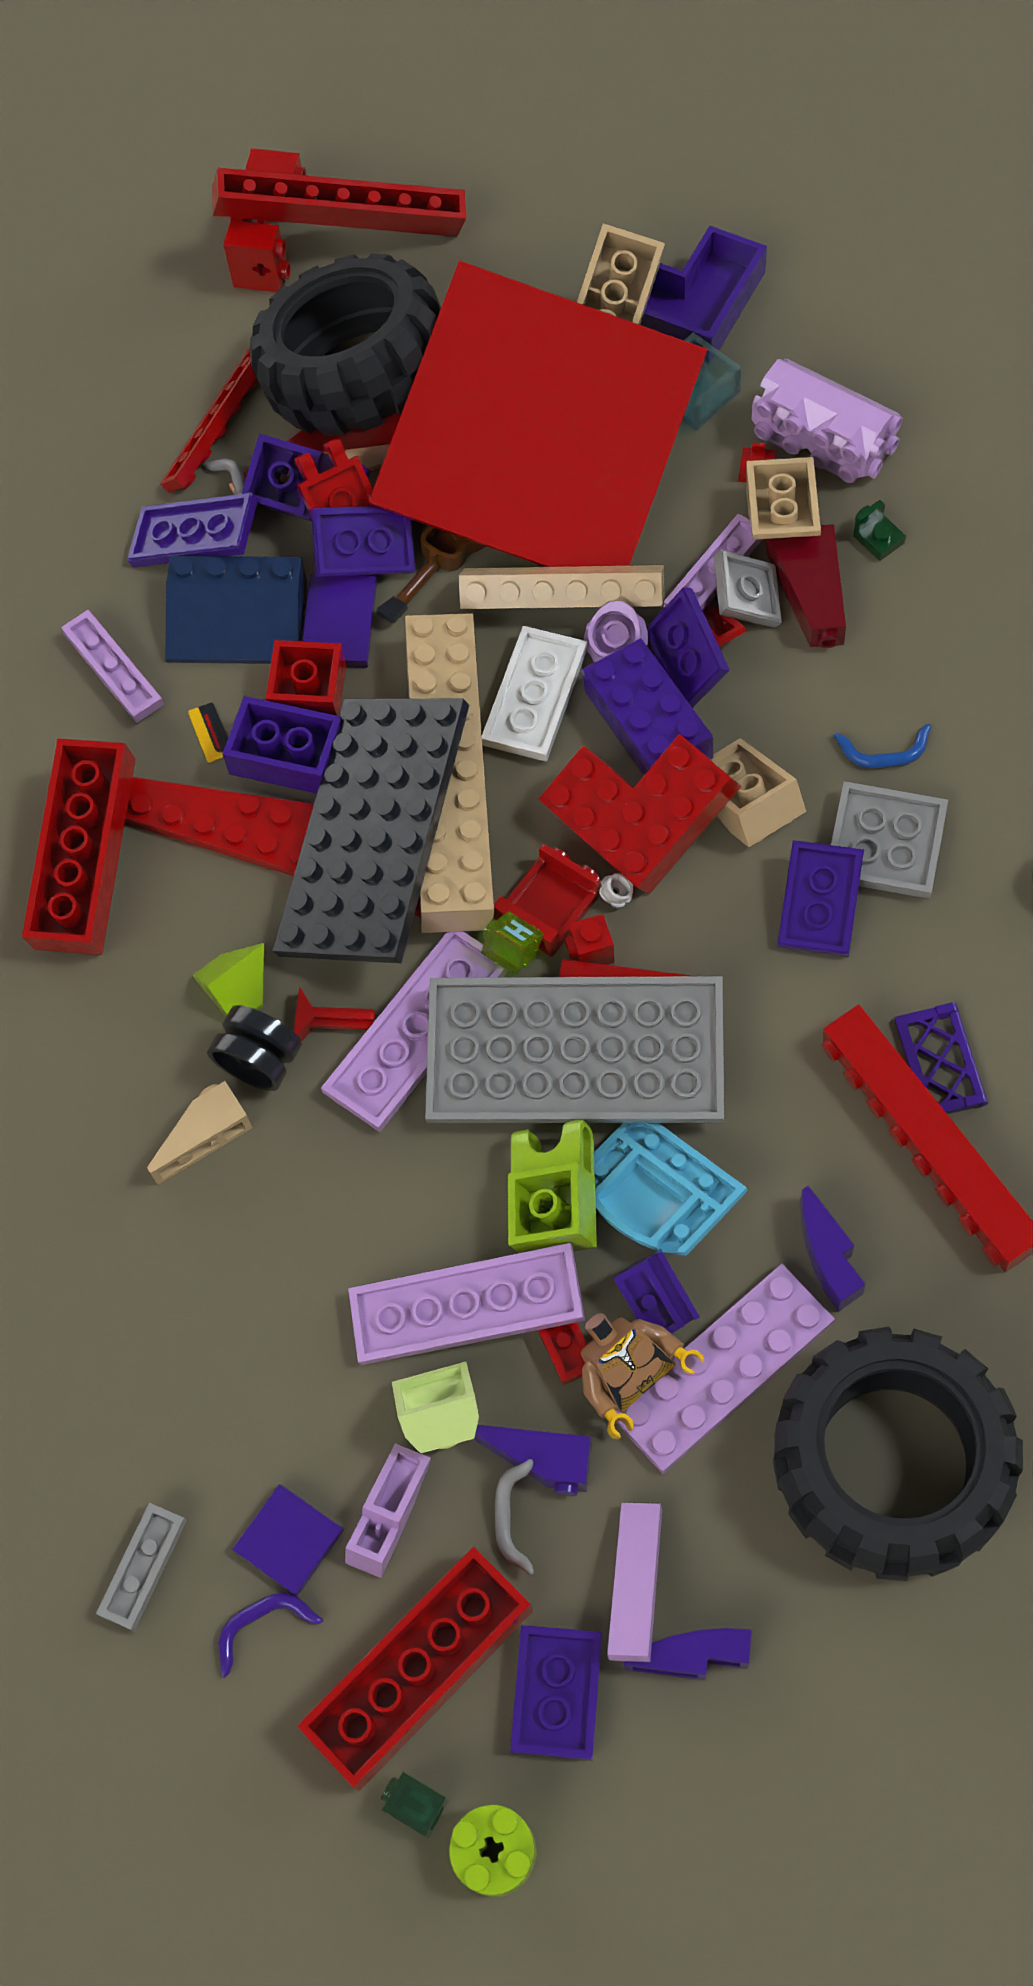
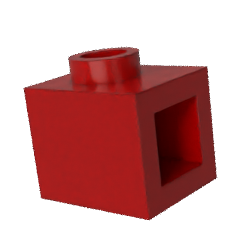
(590, 941)

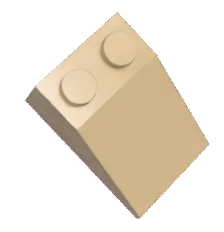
(782, 498)
(766, 796)

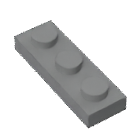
(141, 1567)

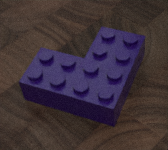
(708, 290)

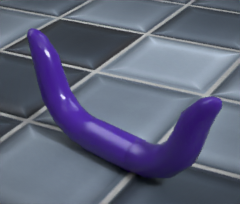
(255, 1612)

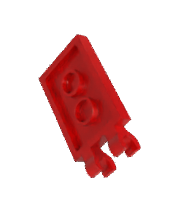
(337, 487)

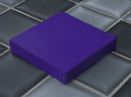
(288, 1540)

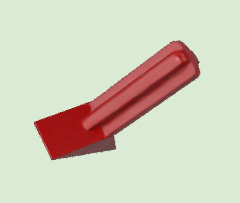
(329, 1017)

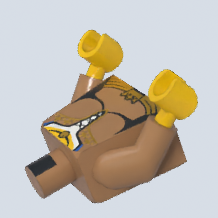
(626, 1363)

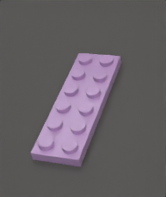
(393, 1051)
(466, 1304)
(739, 1358)

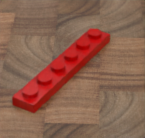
(211, 426)

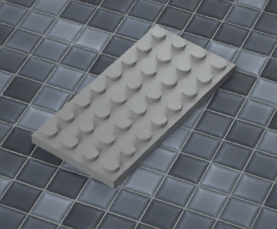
(575, 1050)

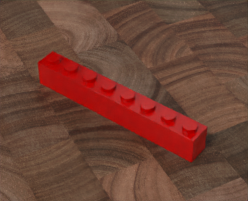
(338, 202)
(931, 1137)

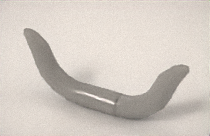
(233, 468)
(503, 1516)

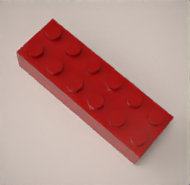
(79, 847)
(415, 1668)

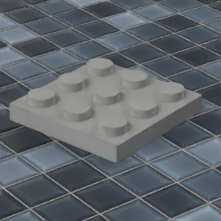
(897, 833)

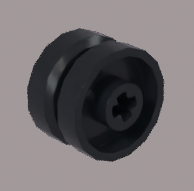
(254, 1047)

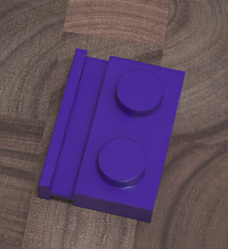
(656, 1293)

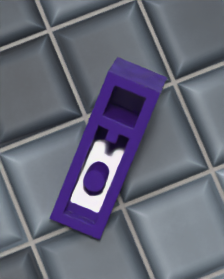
(557, 1458)

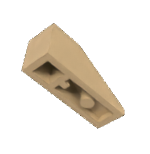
(204, 1127)

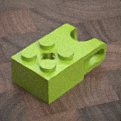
(552, 1191)

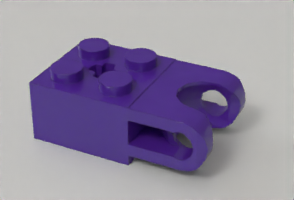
(276, 458)

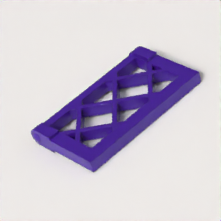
(960, 1039)

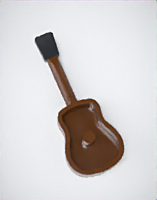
(442, 551)

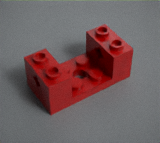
(253, 246)

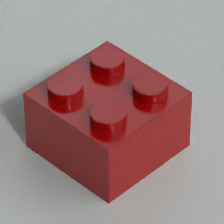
(307, 675)

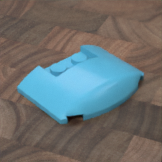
(660, 1188)

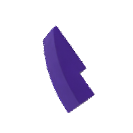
(829, 1251)
(690, 1652)

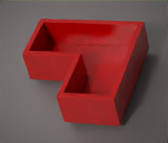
(646, 825)

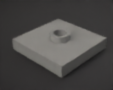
(747, 589)

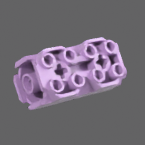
(836, 424)

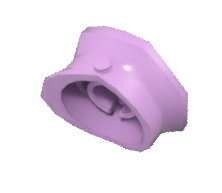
(613, 628)

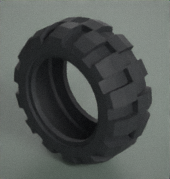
(322, 312)
(955, 1386)

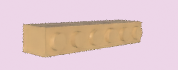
(561, 586)

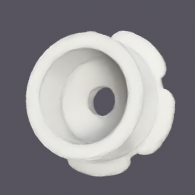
(621, 885)

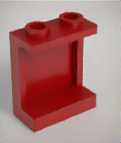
(552, 896)

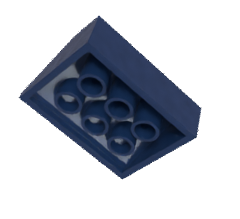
(232, 607)

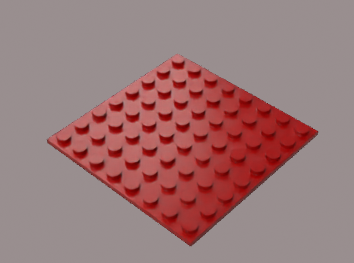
(537, 424)

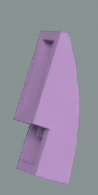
(387, 1511)

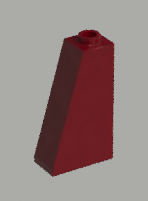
(812, 584)

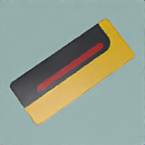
(209, 731)

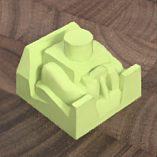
(437, 1407)

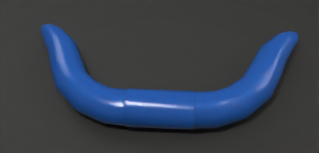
(887, 759)

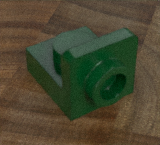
(877, 531)

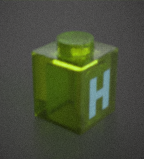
(511, 942)

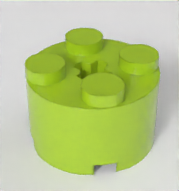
(471, 1839)

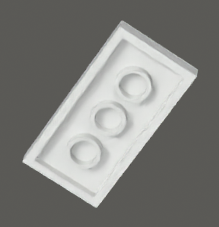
(534, 693)

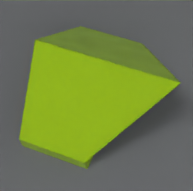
(235, 978)

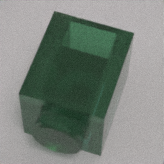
(413, 1804)

